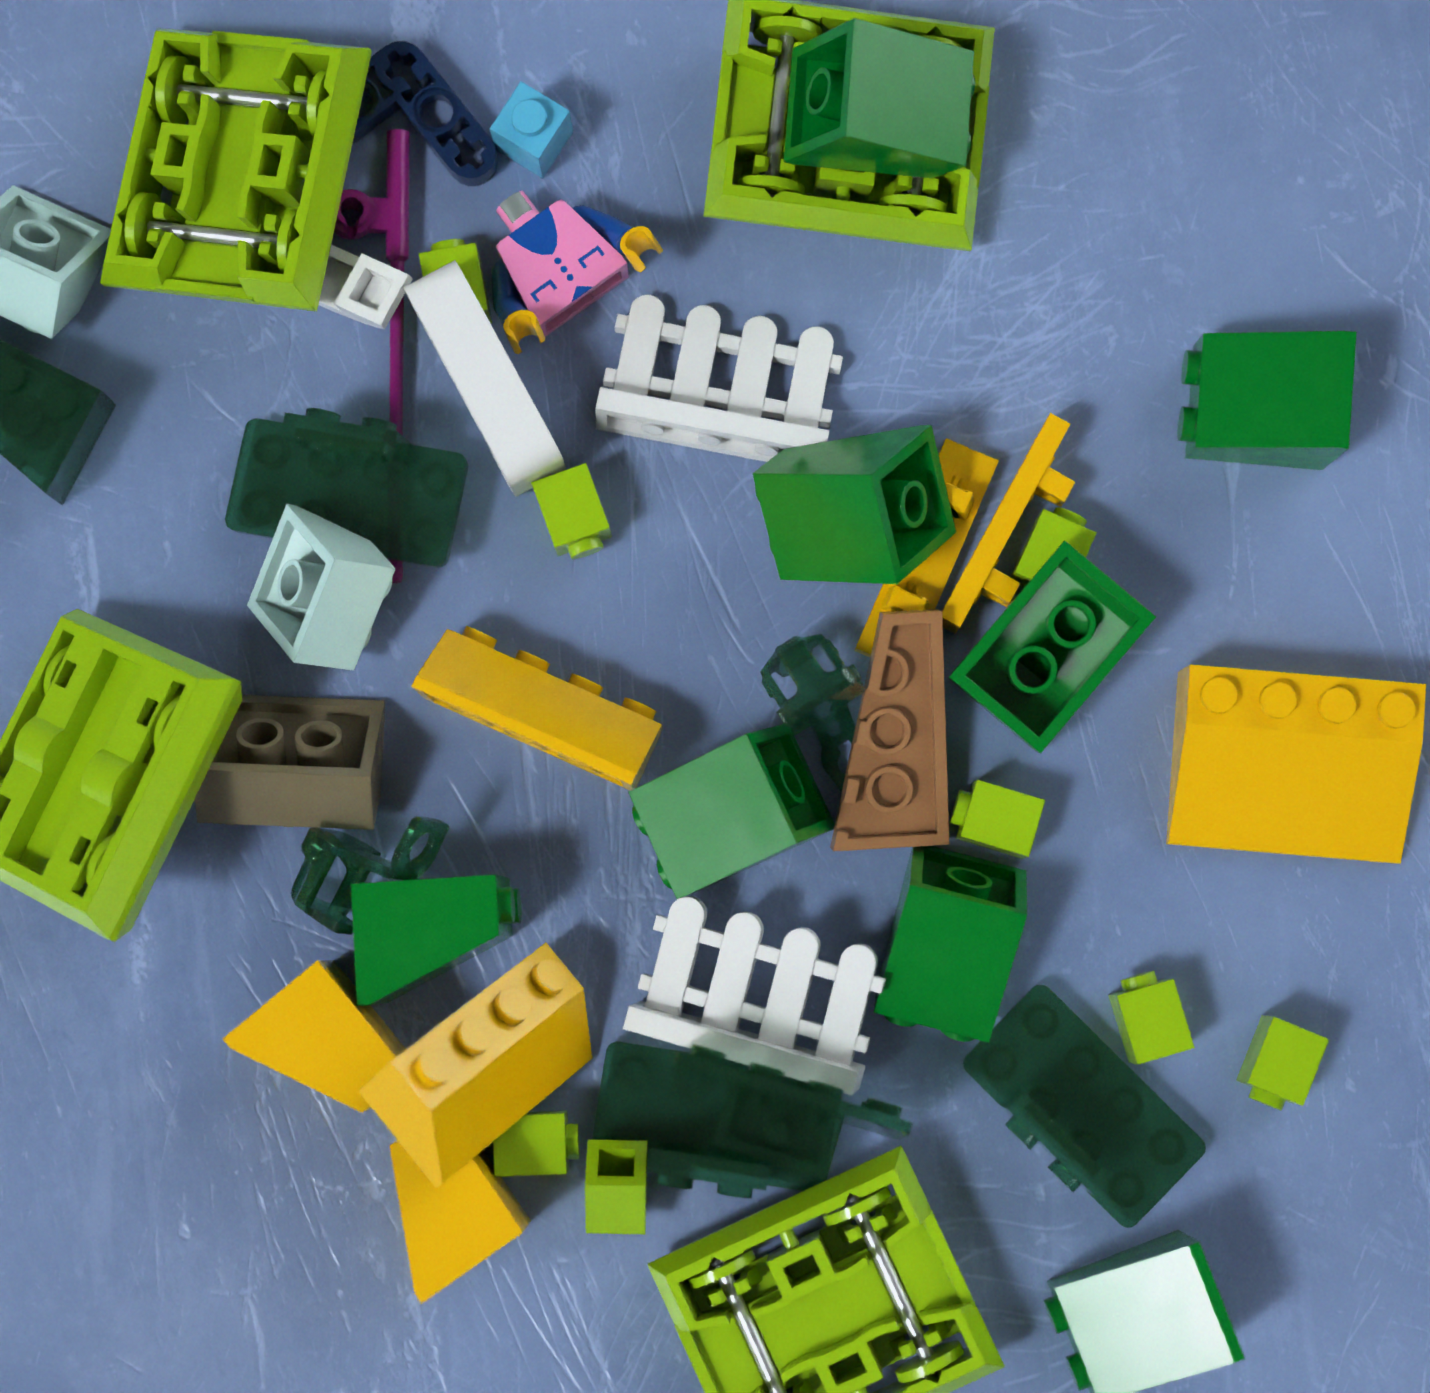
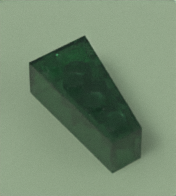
(47, 420)

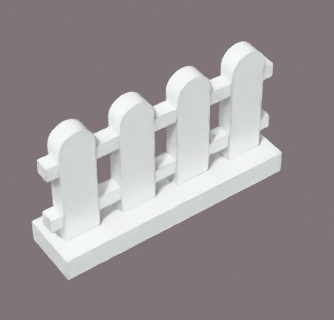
(684, 417)
(726, 999)

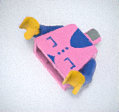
(559, 263)

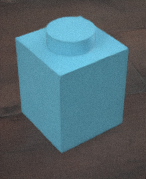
(531, 129)

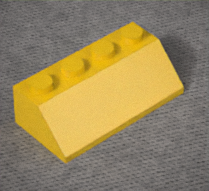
(538, 708)
(484, 1065)

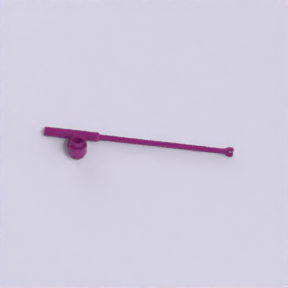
(391, 218)

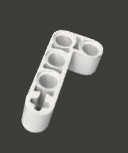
(485, 377)

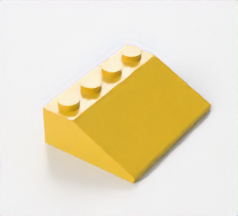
(1294, 763)

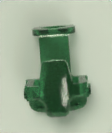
(819, 697)
(359, 858)

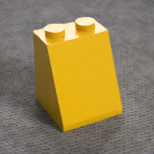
(319, 1035)
(453, 1224)

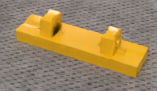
(1031, 479)
(966, 481)

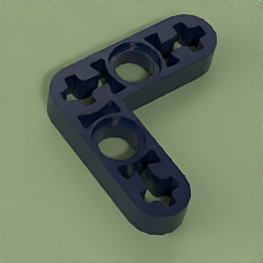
(391, 95)

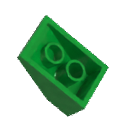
(1051, 647)

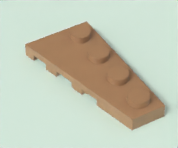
(898, 751)

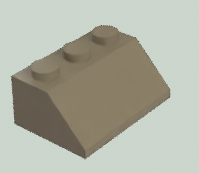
(297, 764)

